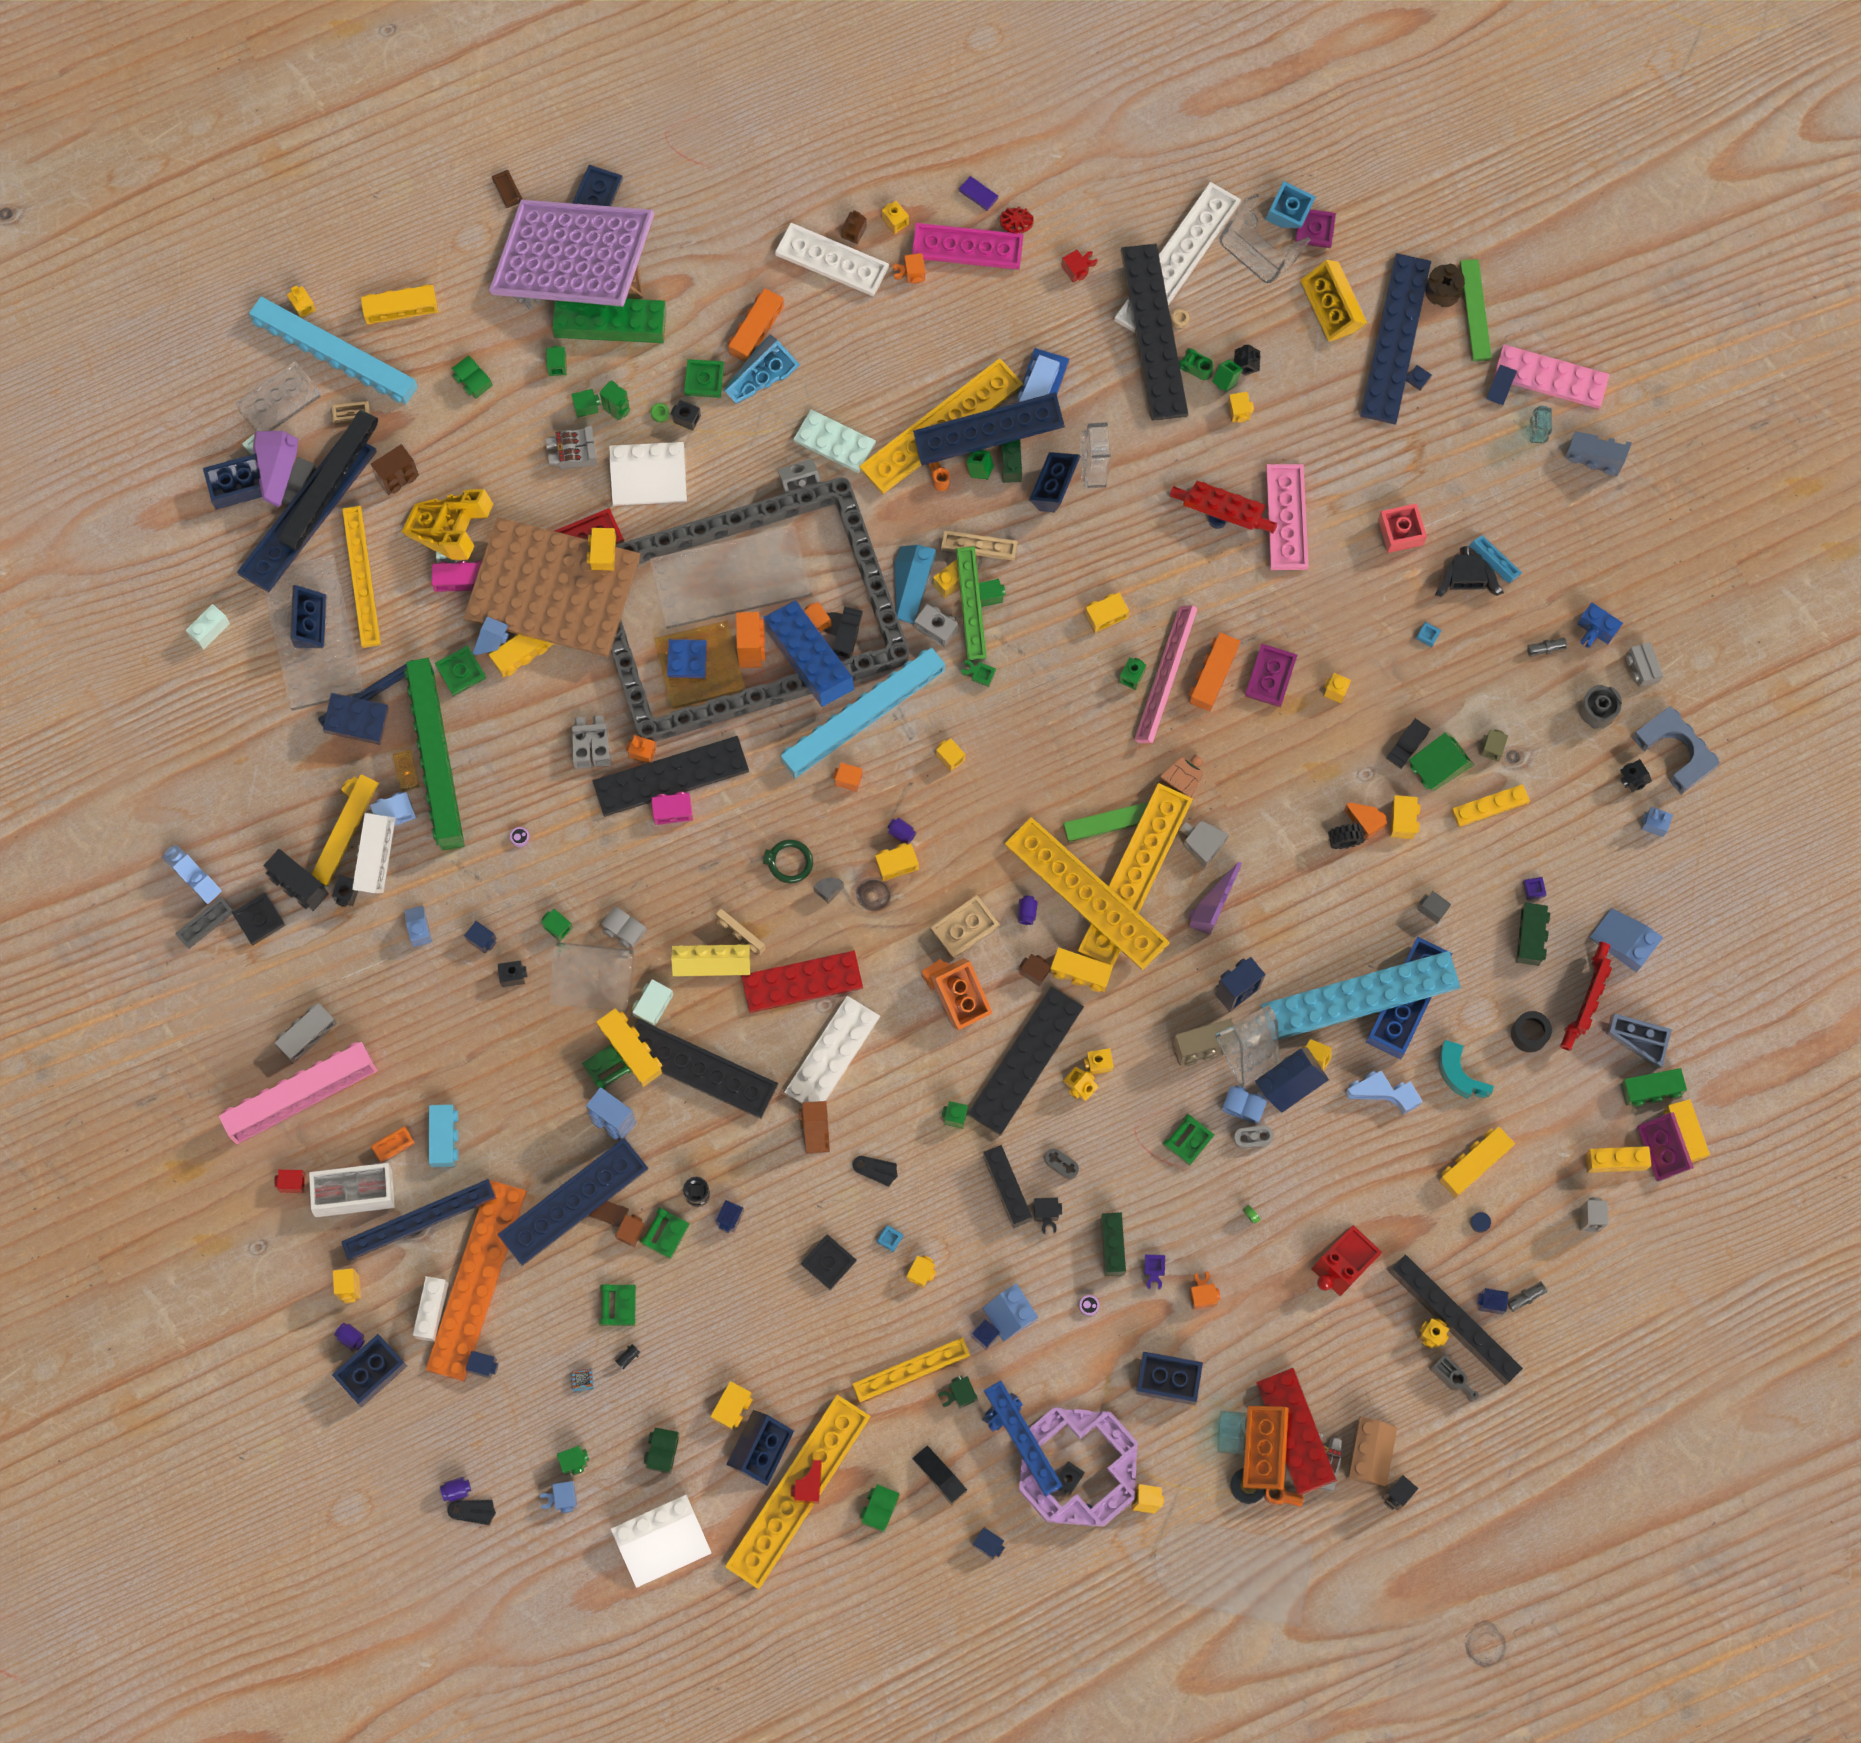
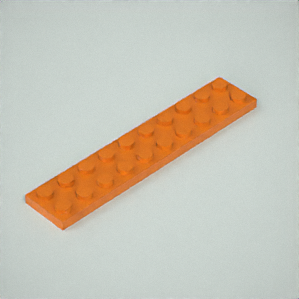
(475, 1284)

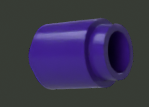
(901, 830)
(1027, 910)
(349, 1336)
(455, 1489)

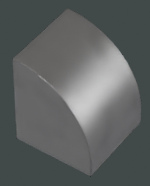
(828, 888)

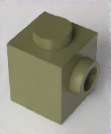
(1493, 744)

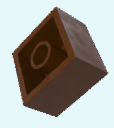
(395, 469)

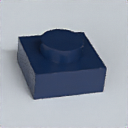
(1418, 377)

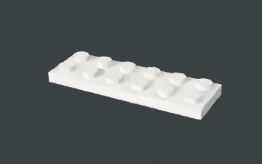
(832, 259)
(832, 1052)

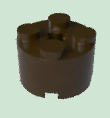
(1445, 285)

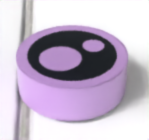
(519, 837)
(1089, 1305)

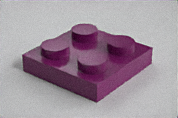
(1317, 227)

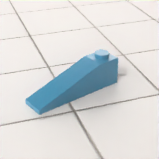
(764, 366)
(912, 574)

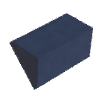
(308, 618)

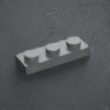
(204, 923)

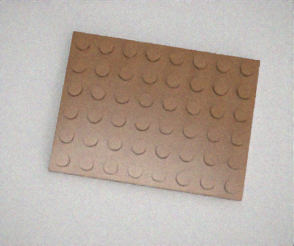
(547, 589)

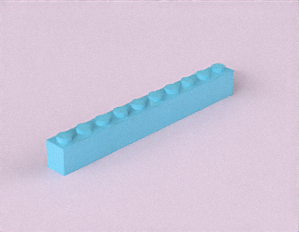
(333, 350)
(863, 712)

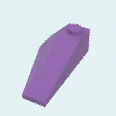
(275, 461)
(1209, 908)

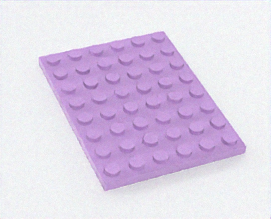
(572, 252)

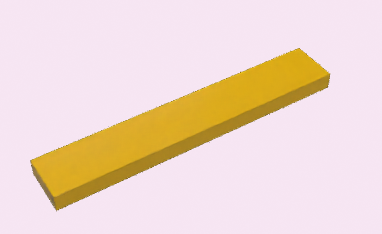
(344, 829)
(911, 1370)

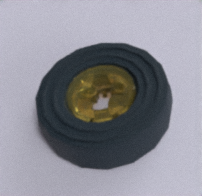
(1242, 1495)

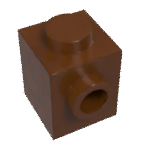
(1034, 969)

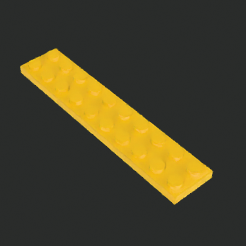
(980, 394)
(1141, 863)
(1087, 893)
(781, 1514)

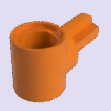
(939, 472)
(1285, 1497)

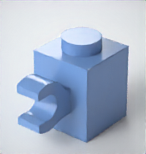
(1656, 821)
(563, 1496)

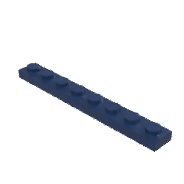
(418, 1219)

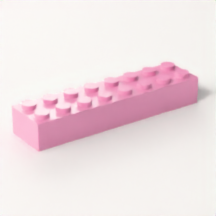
(298, 1092)

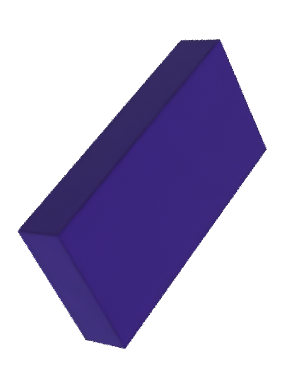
(978, 193)

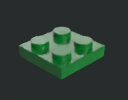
(704, 378)
(460, 670)

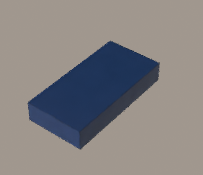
(1501, 385)

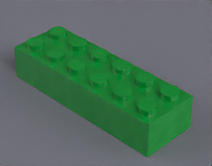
(634, 322)

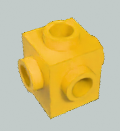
(1080, 1084)
(1427, 1336)

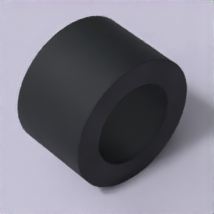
(1524, 1043)

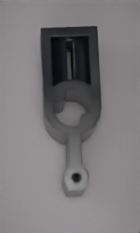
(847, 632)
(1408, 743)

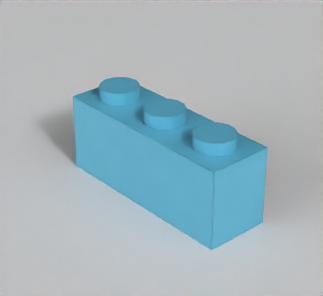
(443, 1135)

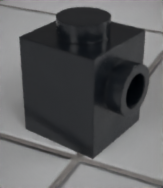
(512, 973)

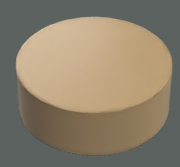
(1180, 318)

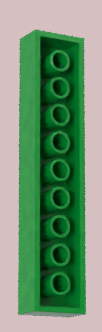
(434, 754)

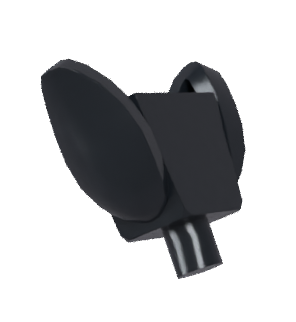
(1468, 573)

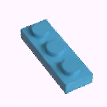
(1496, 559)

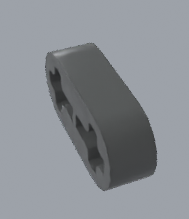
(1064, 1160)

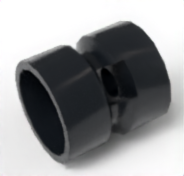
(696, 1191)

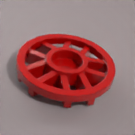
(1016, 220)

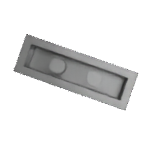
(305, 1032)

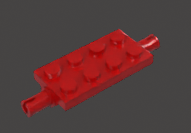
(1224, 506)
(1602, 970)

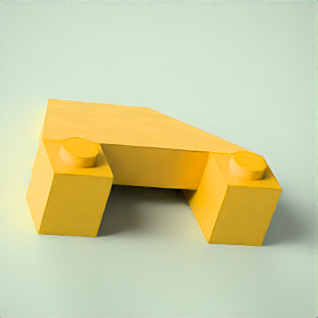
(444, 522)

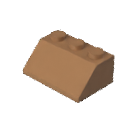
(1371, 1452)

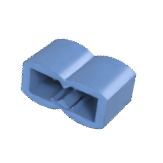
(1244, 1105)

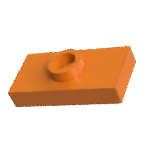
(392, 1144)

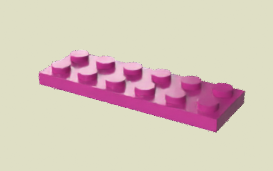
(968, 246)

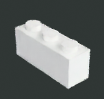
(430, 1309)

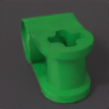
(1194, 361)

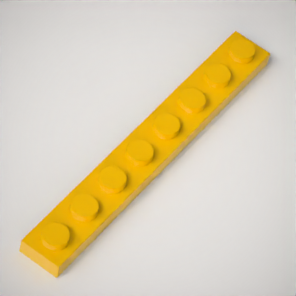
(361, 577)

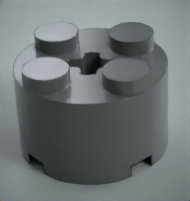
(1591, 707)

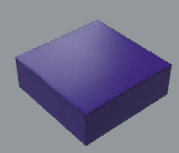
(1534, 888)

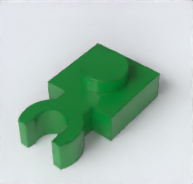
(981, 674)

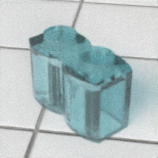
(1541, 424)
(1231, 1432)

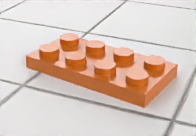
(1265, 1447)

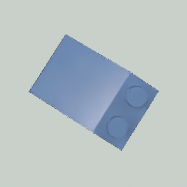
(1629, 939)

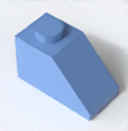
(491, 636)
(418, 926)

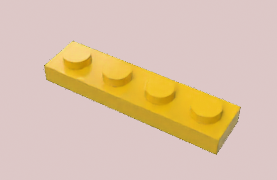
(1490, 805)

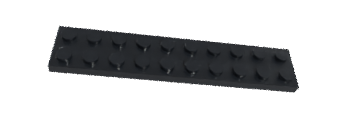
(1154, 332)

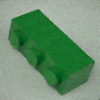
(1654, 1087)

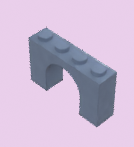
(1670, 725)

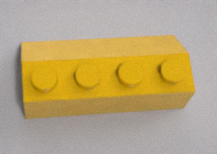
(1333, 300)

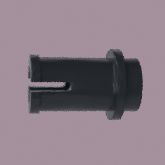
(627, 1356)

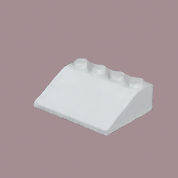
(648, 473)
(661, 1541)

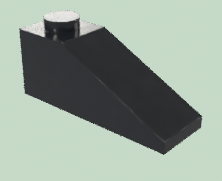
(940, 1475)

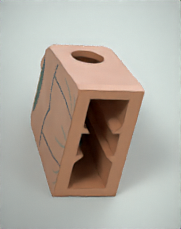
(1183, 775)

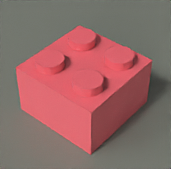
(1402, 528)

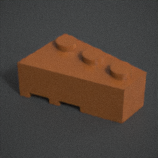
(815, 1124)

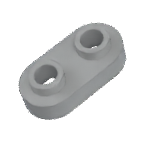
(1252, 1135)

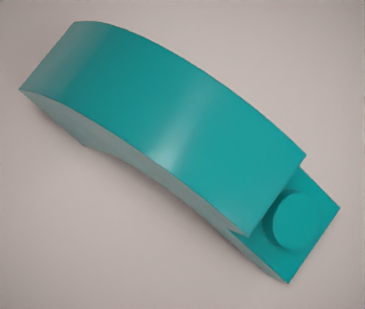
(1454, 1075)

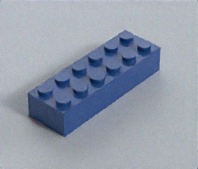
(808, 653)
(1398, 1024)

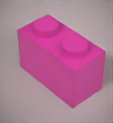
(672, 808)

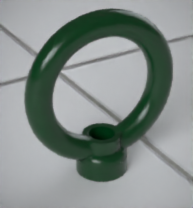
(770, 858)

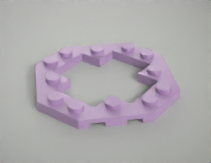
(1122, 1470)

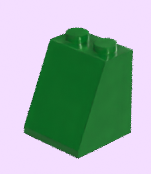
(1440, 762)

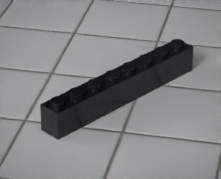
(1456, 1320)

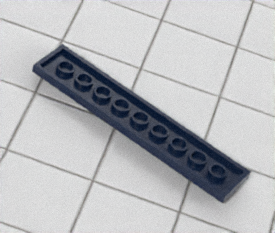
(1395, 339)
(270, 557)

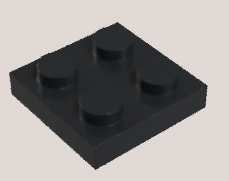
(258, 919)
(828, 1262)

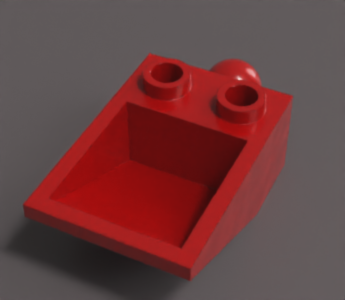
(1345, 1261)

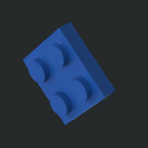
(687, 658)

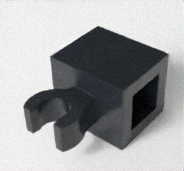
(1047, 1211)

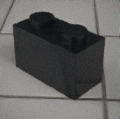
(1399, 1493)

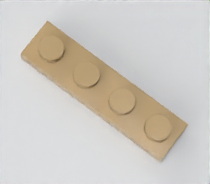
(984, 545)

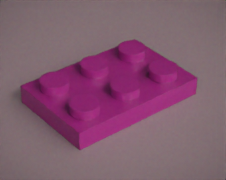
(1271, 675)
(1666, 1146)

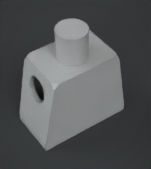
(1203, 841)

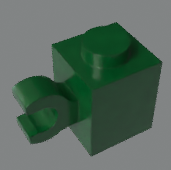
(961, 1392)

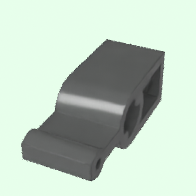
(298, 477)
(1446, 1369)

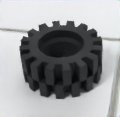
(1346, 836)

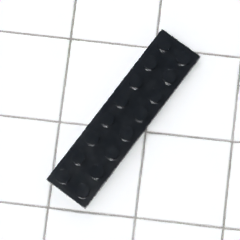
(670, 775)
(1025, 1061)
(708, 1071)

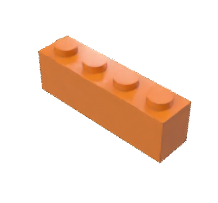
(756, 325)
(1215, 671)

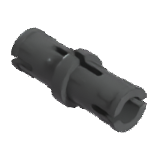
(1547, 647)
(1527, 1296)

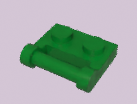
(603, 1062)
(1193, 1143)
(671, 1235)
(624, 1305)

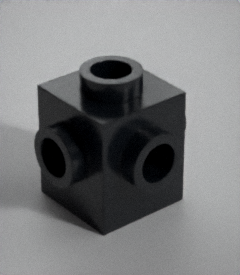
(1248, 359)
(1635, 776)

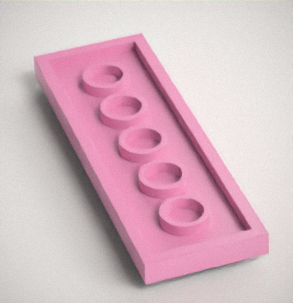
(1554, 376)
(1288, 509)

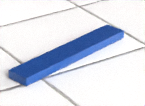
(1023, 1438)

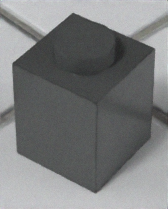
(1434, 906)

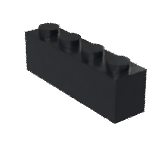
(1007, 1186)

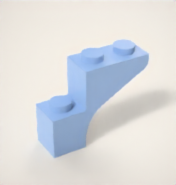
(191, 873)
(1378, 1087)

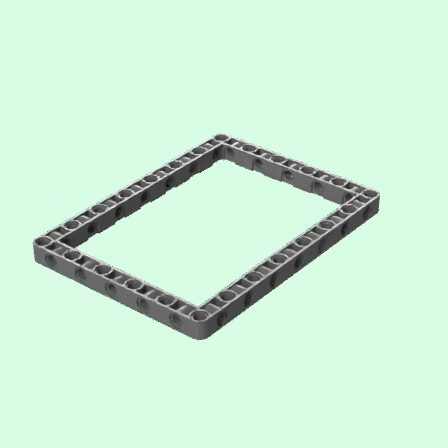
(775, 693)

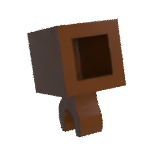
(854, 227)

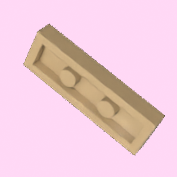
(740, 932)

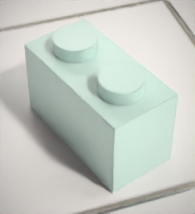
(207, 626)
(652, 1003)

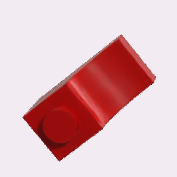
(808, 1488)

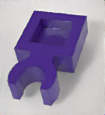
(1154, 1268)

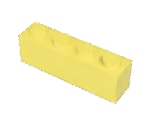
(711, 960)

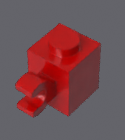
(1077, 266)

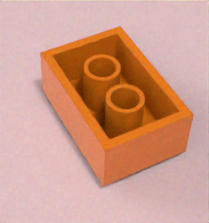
(750, 639)
(961, 994)

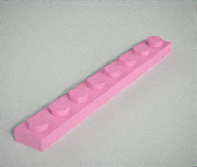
(1165, 674)

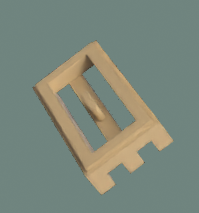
(338, 417)

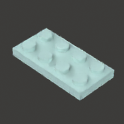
(834, 441)

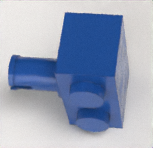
(1598, 625)

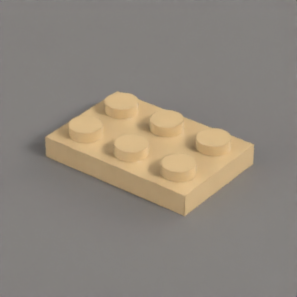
(965, 927)

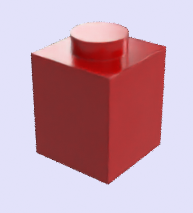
(290, 1181)

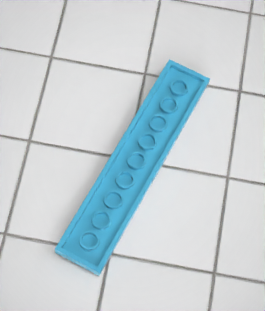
(1365, 995)

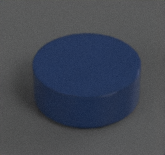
(1216, 522)
(1480, 1222)

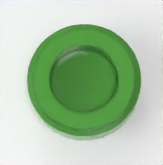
(659, 412)
(1251, 1214)

